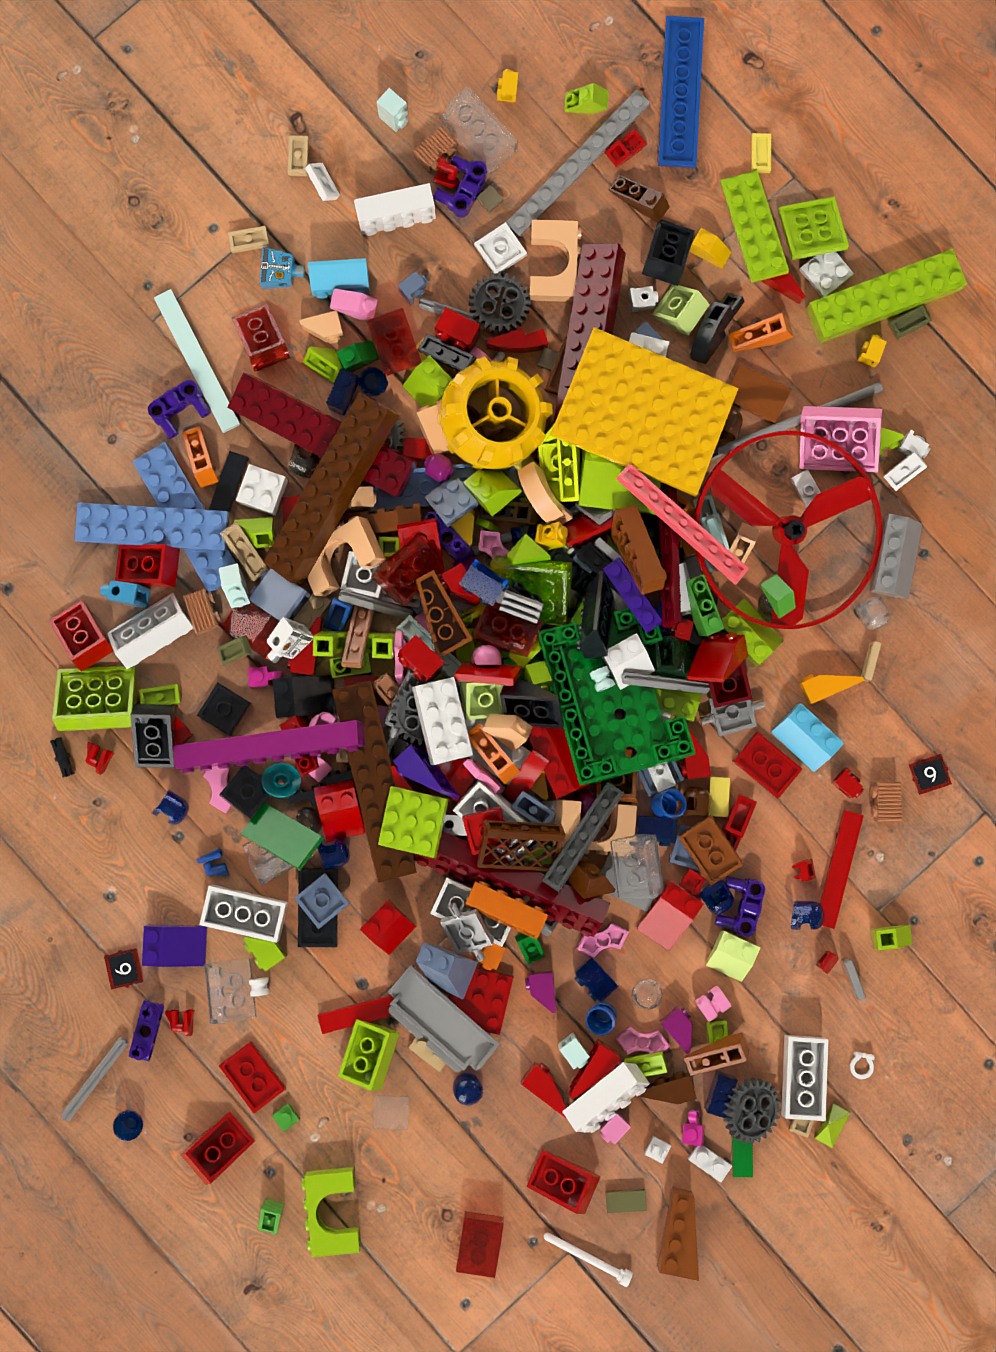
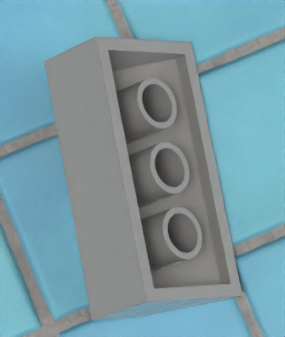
(896, 557)

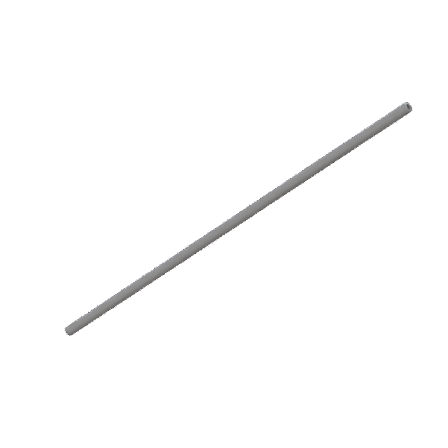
(725, 449)

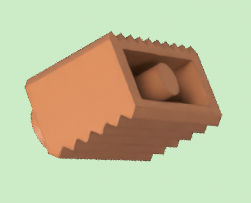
(436, 145)
(202, 611)
(886, 801)

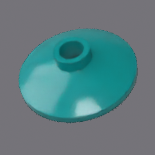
(284, 774)

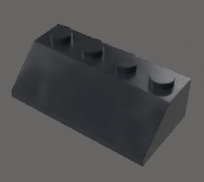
(596, 618)

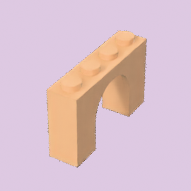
(564, 236)
(433, 432)
(365, 547)
(621, 823)

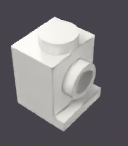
(638, 303)
(914, 443)

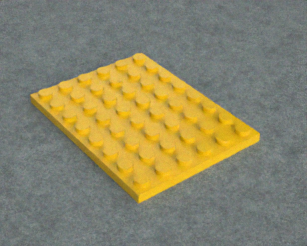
(644, 411)

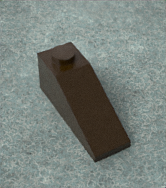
(513, 513)

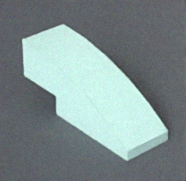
(711, 520)

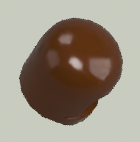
(732, 426)
(702, 801)

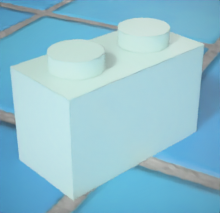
(392, 110)
(234, 585)
(574, 1051)

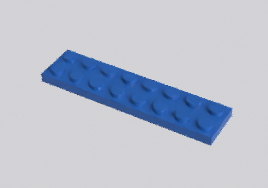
(681, 92)

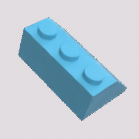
(338, 274)
(807, 737)

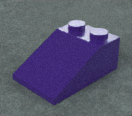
(416, 765)
(174, 945)

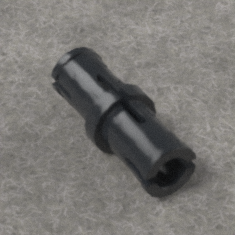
(62, 757)

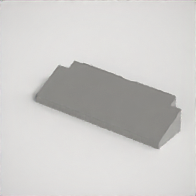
(433, 1016)

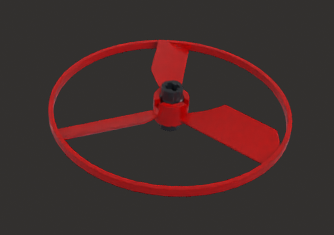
(792, 528)

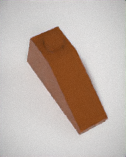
(719, 1054)

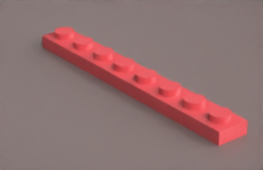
(682, 523)

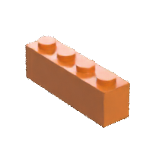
(506, 910)

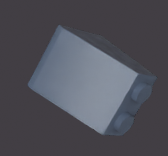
(278, 596)
(446, 968)

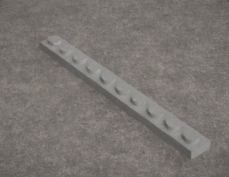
(578, 163)

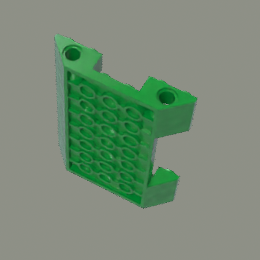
(591, 729)

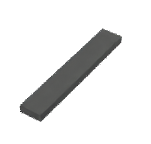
(583, 836)

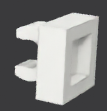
(657, 1149)

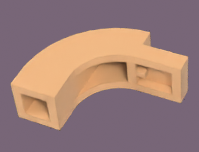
(540, 495)

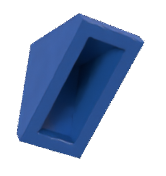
(338, 615)

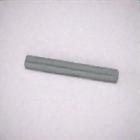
(374, 604)

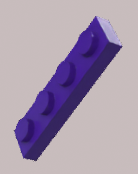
(638, 603)

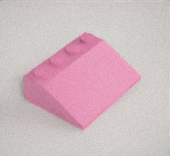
(850, 428)

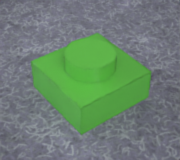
(286, 1117)

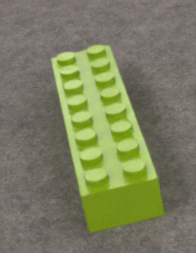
(886, 296)

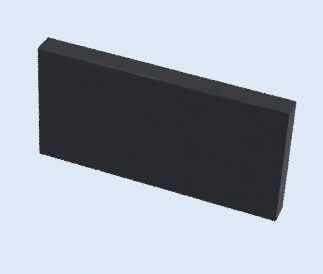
(308, 933)

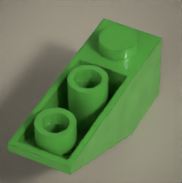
(703, 607)

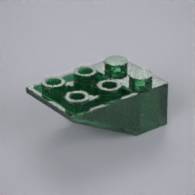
(672, 657)

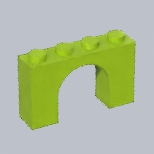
(333, 642)
(323, 1239)

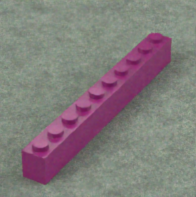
(269, 745)

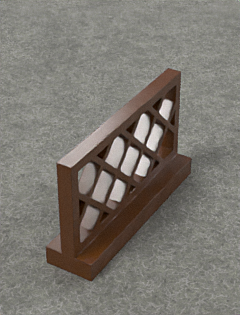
(523, 833)

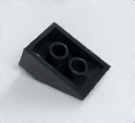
(668, 252)
(303, 696)
(532, 704)
(153, 735)

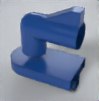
(210, 870)

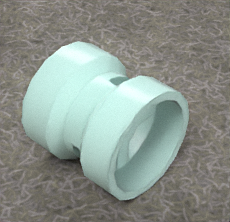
(602, 679)

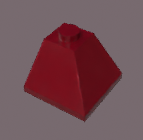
(732, 690)

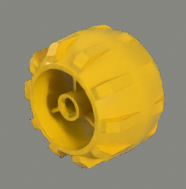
(461, 434)

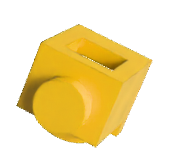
(507, 86)
(872, 351)
(551, 535)

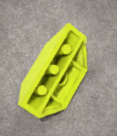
(561, 467)

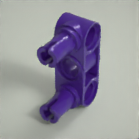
(468, 189)
(175, 401)
(457, 548)
(748, 909)
(142, 1045)

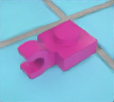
(260, 676)
(693, 1132)

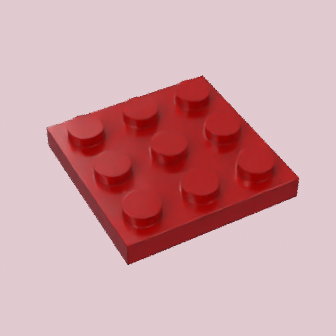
(486, 999)

